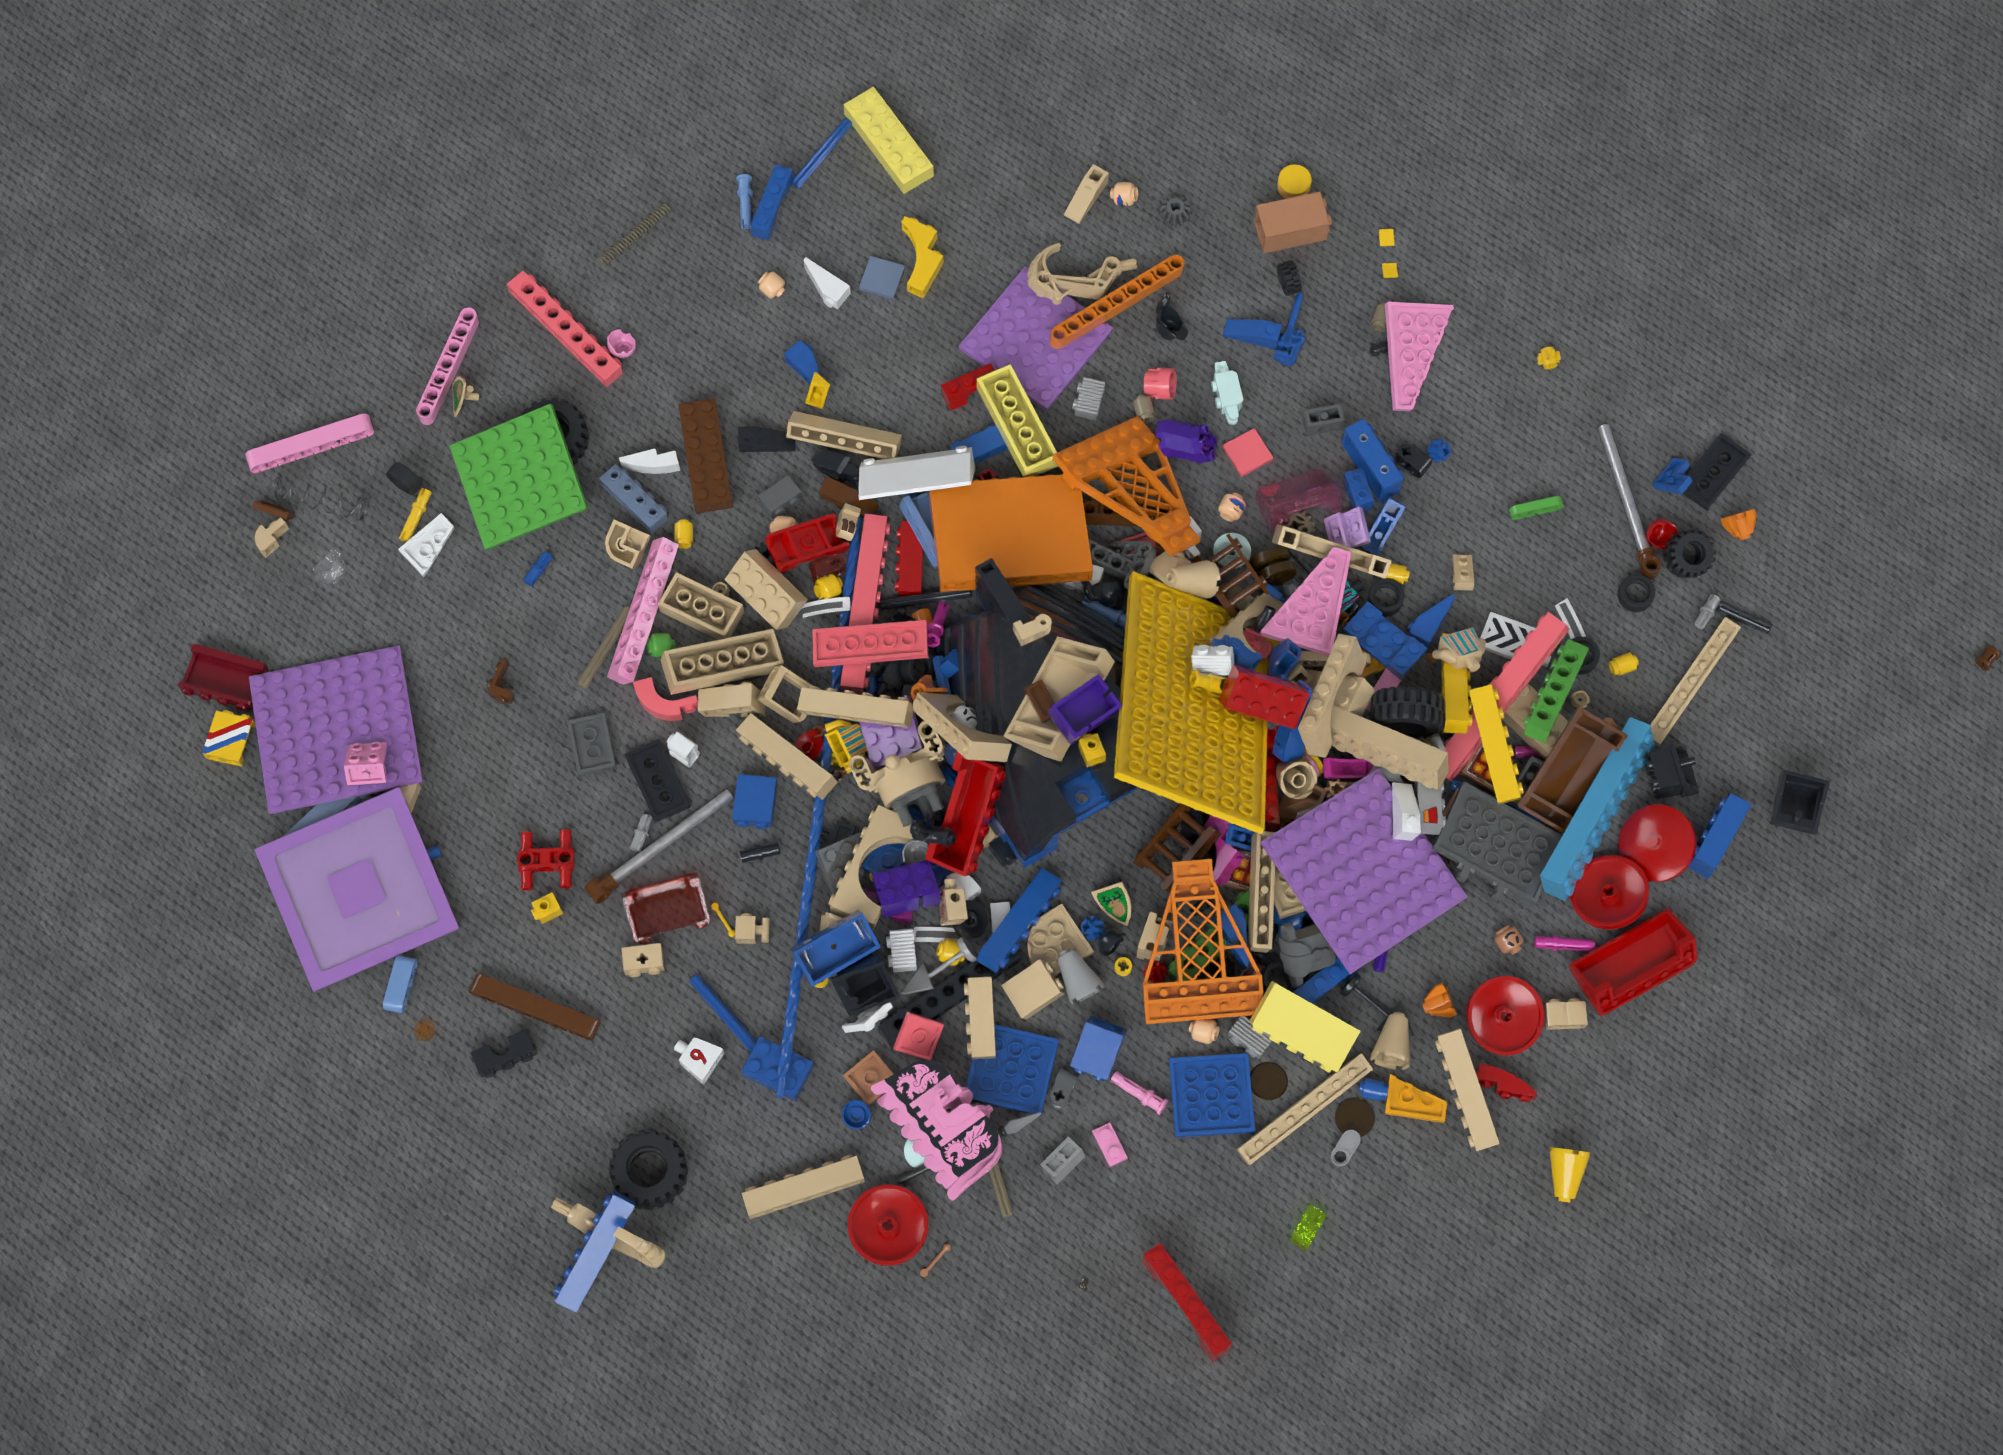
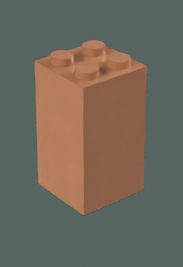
(1292, 222)

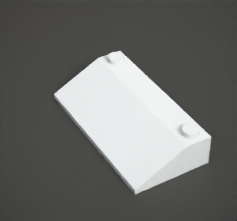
(916, 473)

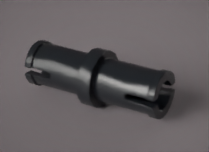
(760, 852)

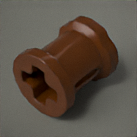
(1987, 658)

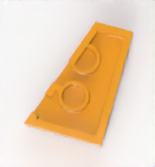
(1413, 1103)

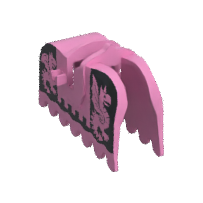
(956, 1143)

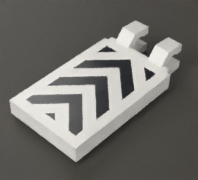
(1505, 636)

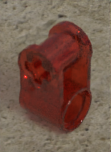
(826, 566)

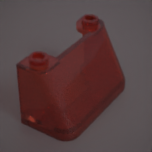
(666, 906)

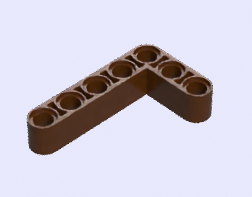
(1099, 517)

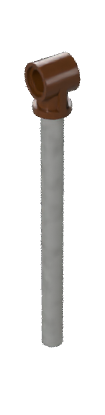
(1646, 554)
(600, 888)

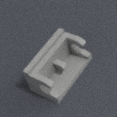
(1062, 1160)

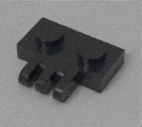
(840, 832)

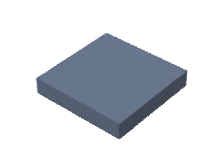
(882, 277)

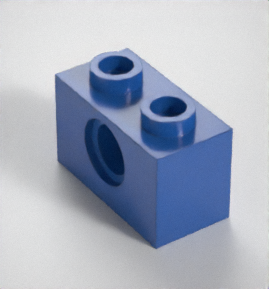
(1358, 489)

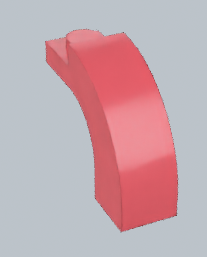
(660, 707)

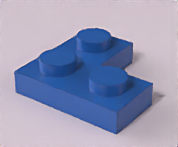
(1672, 477)

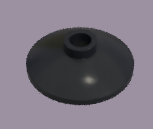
(974, 930)

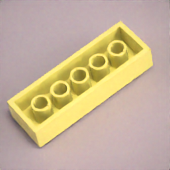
(888, 140)
(1017, 421)

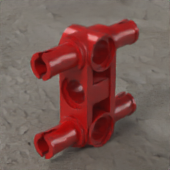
(546, 860)

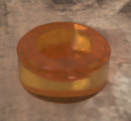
(424, 1030)

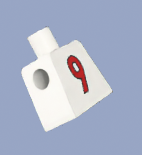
(699, 1057)

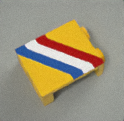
(228, 737)

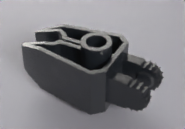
(835, 466)

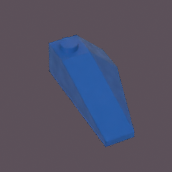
(1288, 742)

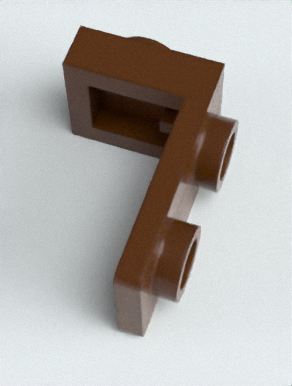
(500, 694)

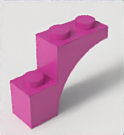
(1346, 769)
(1227, 856)

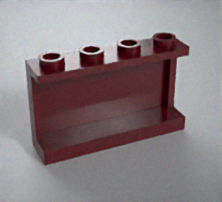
(220, 677)

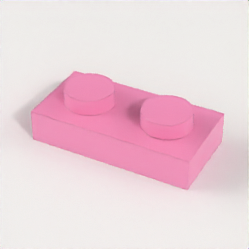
(1109, 1145)

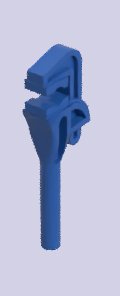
(1290, 339)

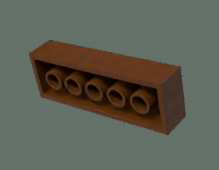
(705, 456)

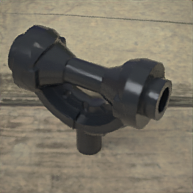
(923, 833)

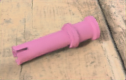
(1147, 1097)

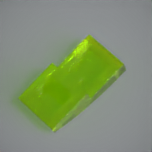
(1308, 1227)

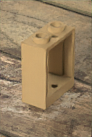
(770, 686)

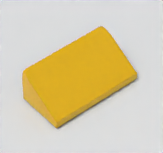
(817, 391)

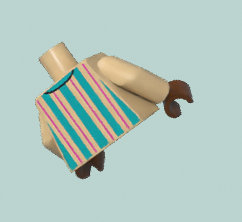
(1459, 650)

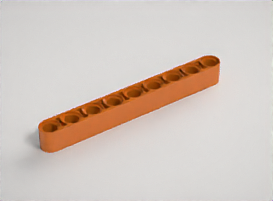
(1112, 308)

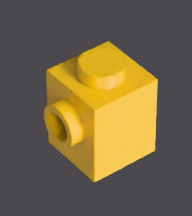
(1091, 749)
(546, 908)

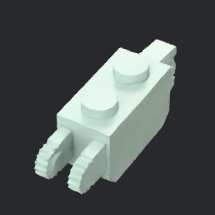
(1228, 392)

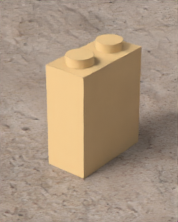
(1033, 988)

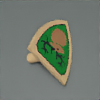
(462, 392)
(1114, 902)

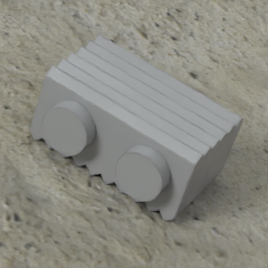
(1089, 398)
(1251, 1040)

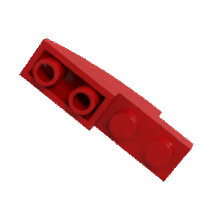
(1505, 1083)

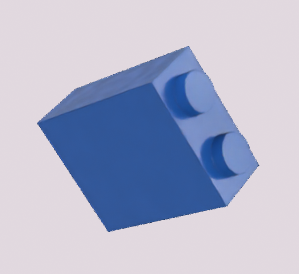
(754, 801)

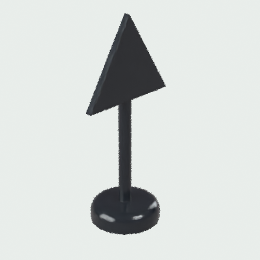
(1352, 985)

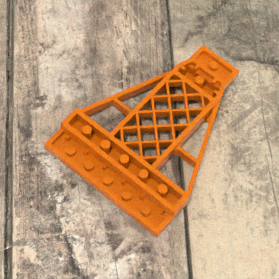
(1123, 449)
(1202, 997)

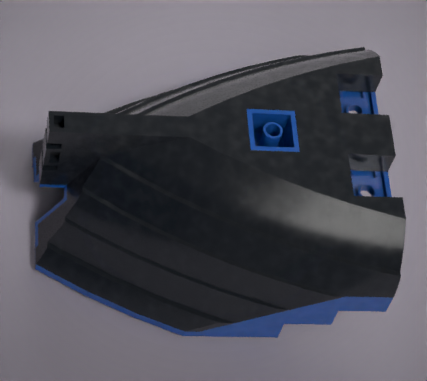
(994, 669)

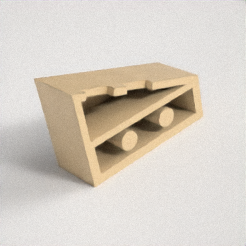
(729, 700)

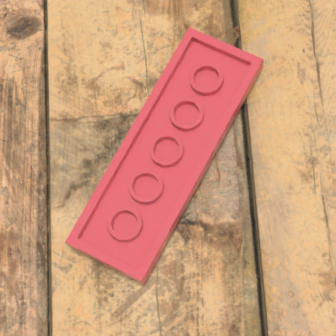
(870, 643)

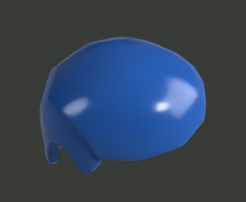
(856, 1114)

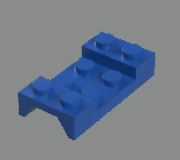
(1384, 641)

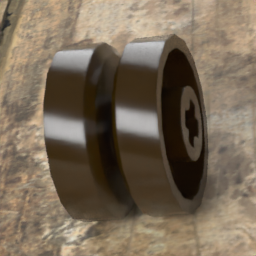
(1274, 565)

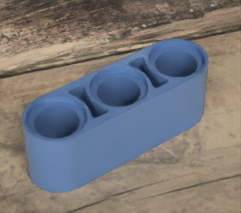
(399, 983)

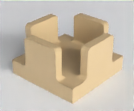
(1149, 936)

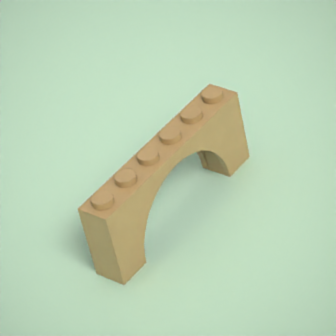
(1320, 548)
(1247, 618)
(1344, 660)
(970, 743)
(883, 829)

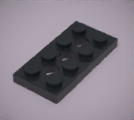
(1727, 471)
(662, 768)

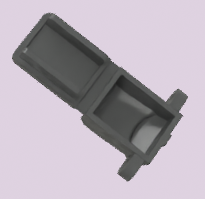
(1304, 952)

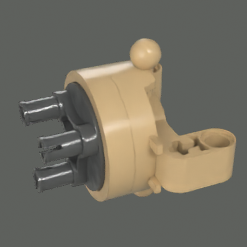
(907, 778)

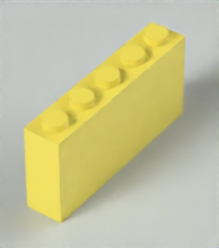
(1303, 1027)

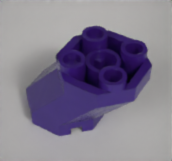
(1186, 440)

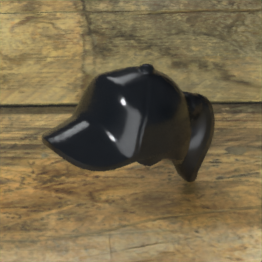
(1168, 321)
(1106, 593)

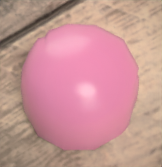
(617, 339)

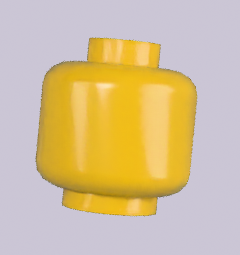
(828, 587)
(947, 949)

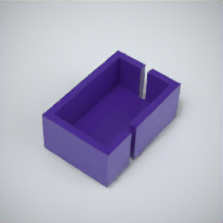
(1084, 709)
(900, 887)

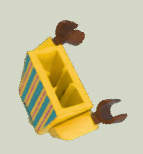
(845, 741)

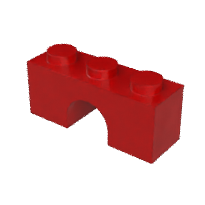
(957, 390)

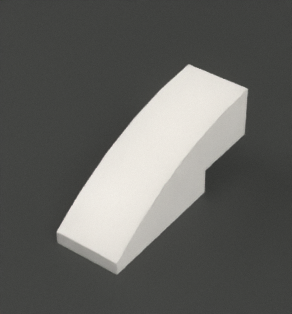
(650, 462)

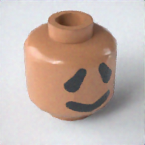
(1508, 939)

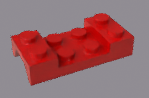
(805, 542)

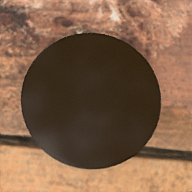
(1268, 1080)
(1355, 1115)

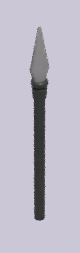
(1010, 1127)

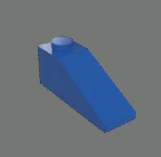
(1254, 331)
(802, 360)
(1383, 525)
(1429, 622)
(1239, 837)
(1230, 936)

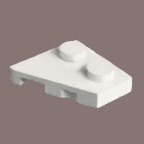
(868, 1018)

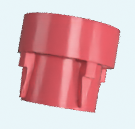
(1160, 383)

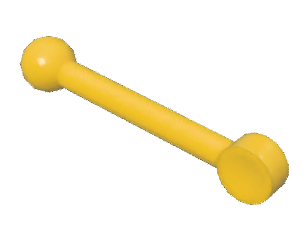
(715, 907)

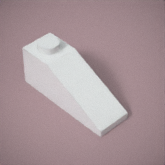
(830, 287)
(1405, 812)

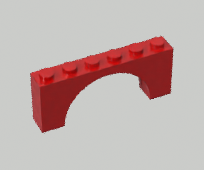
(1209, 1333)

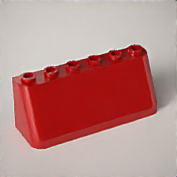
(968, 814)
(1635, 962)

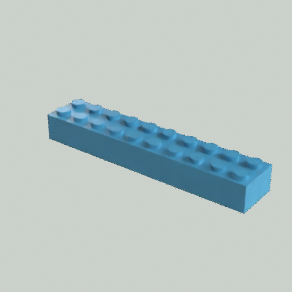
(1597, 810)

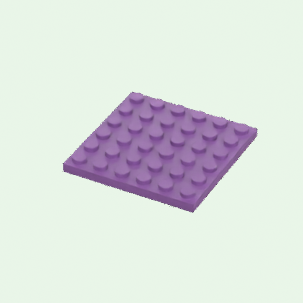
(1019, 333)

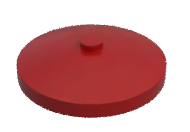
(1658, 842)
(1610, 892)
(1505, 1015)
(888, 1225)

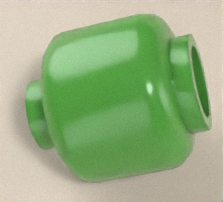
(659, 643)

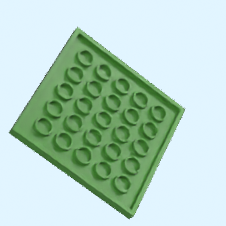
(518, 477)

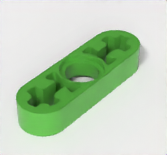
(1539, 506)

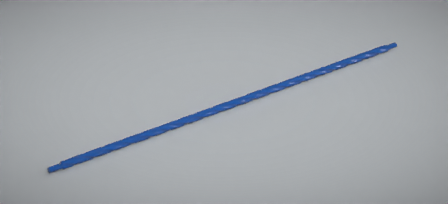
(814, 841)

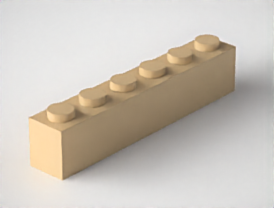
(843, 435)
(856, 707)
(786, 756)
(1261, 896)
(1468, 1090)
(802, 1187)

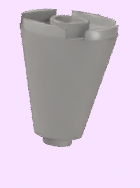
(1078, 977)

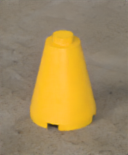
(1567, 1171)

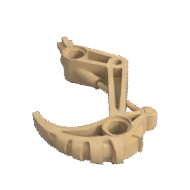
(1058, 286)
(626, 1242)

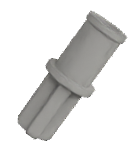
(1707, 611)
(641, 833)

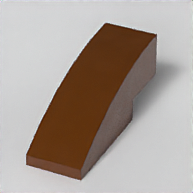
(840, 494)

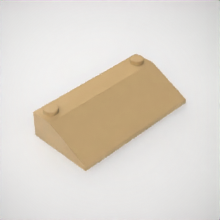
(1062, 672)

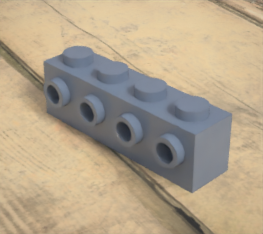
(633, 498)

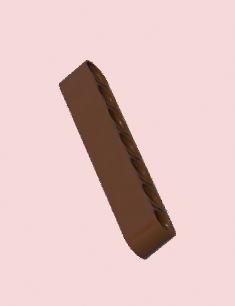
(535, 1006)

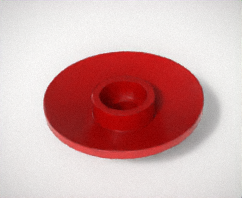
(808, 745)

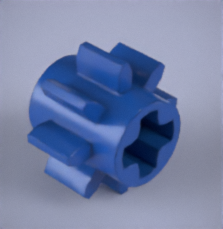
(1439, 450)
(1092, 927)

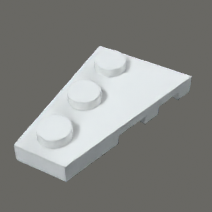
(427, 544)

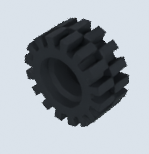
(1289, 278)

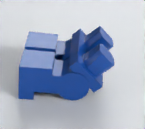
(1242, 655)

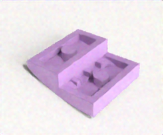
(1348, 528)

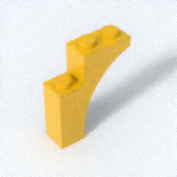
(927, 261)

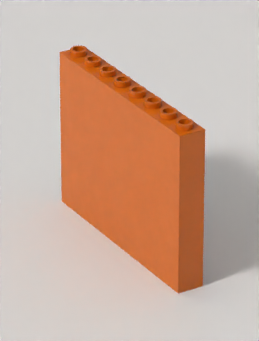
(1024, 524)

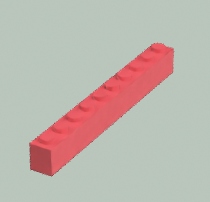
(866, 593)
(1510, 684)

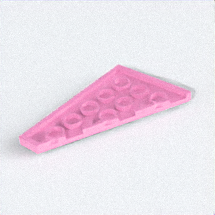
(1412, 340)
(1314, 608)

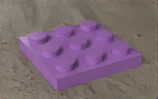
(888, 740)

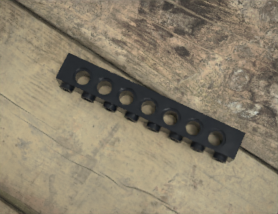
(945, 1003)

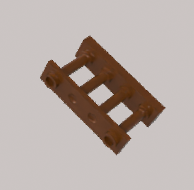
(1230, 603)
(1195, 851)

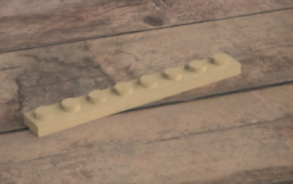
(1693, 679)
(1304, 1109)

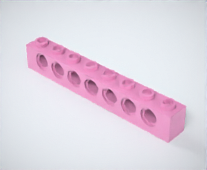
(642, 611)

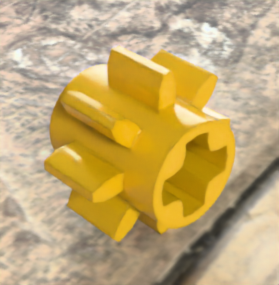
(1548, 358)

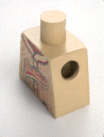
(953, 911)

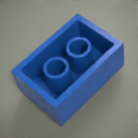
(763, 1068)

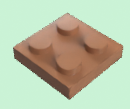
(865, 1074)

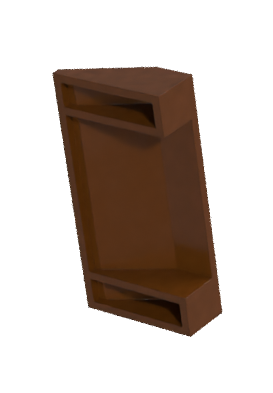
(1570, 768)

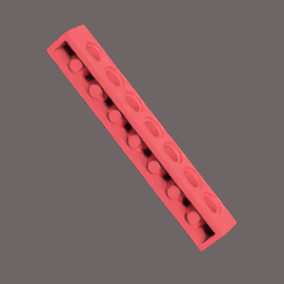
(605, 374)

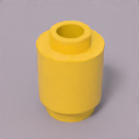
(683, 533)
(1398, 573)
(1623, 664)

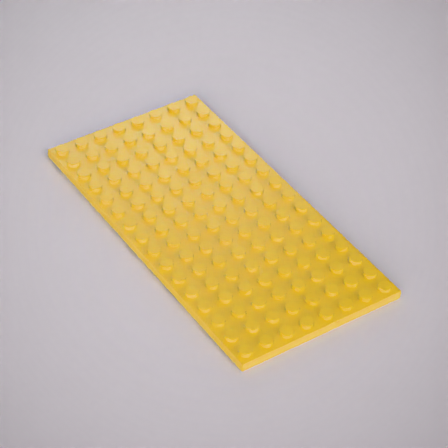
(1179, 735)

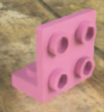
(365, 763)

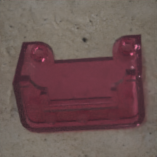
(1297, 494)

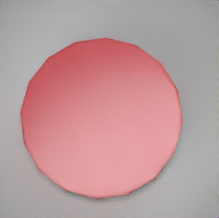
(1258, 643)

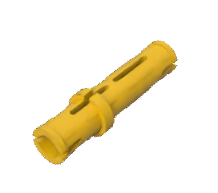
(418, 508)

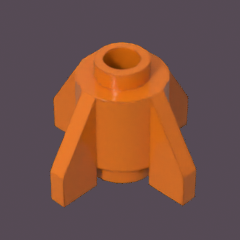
(1740, 524)
(926, 686)
(1439, 1002)

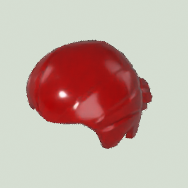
(1660, 532)

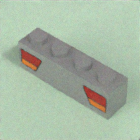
(1430, 808)

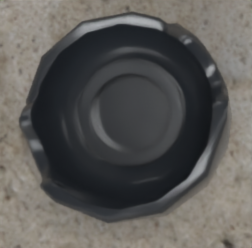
(1108, 939)

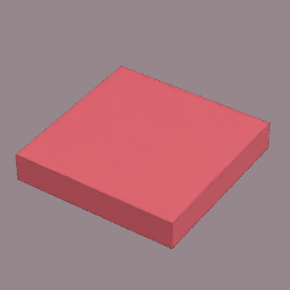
(1247, 452)
(918, 1036)

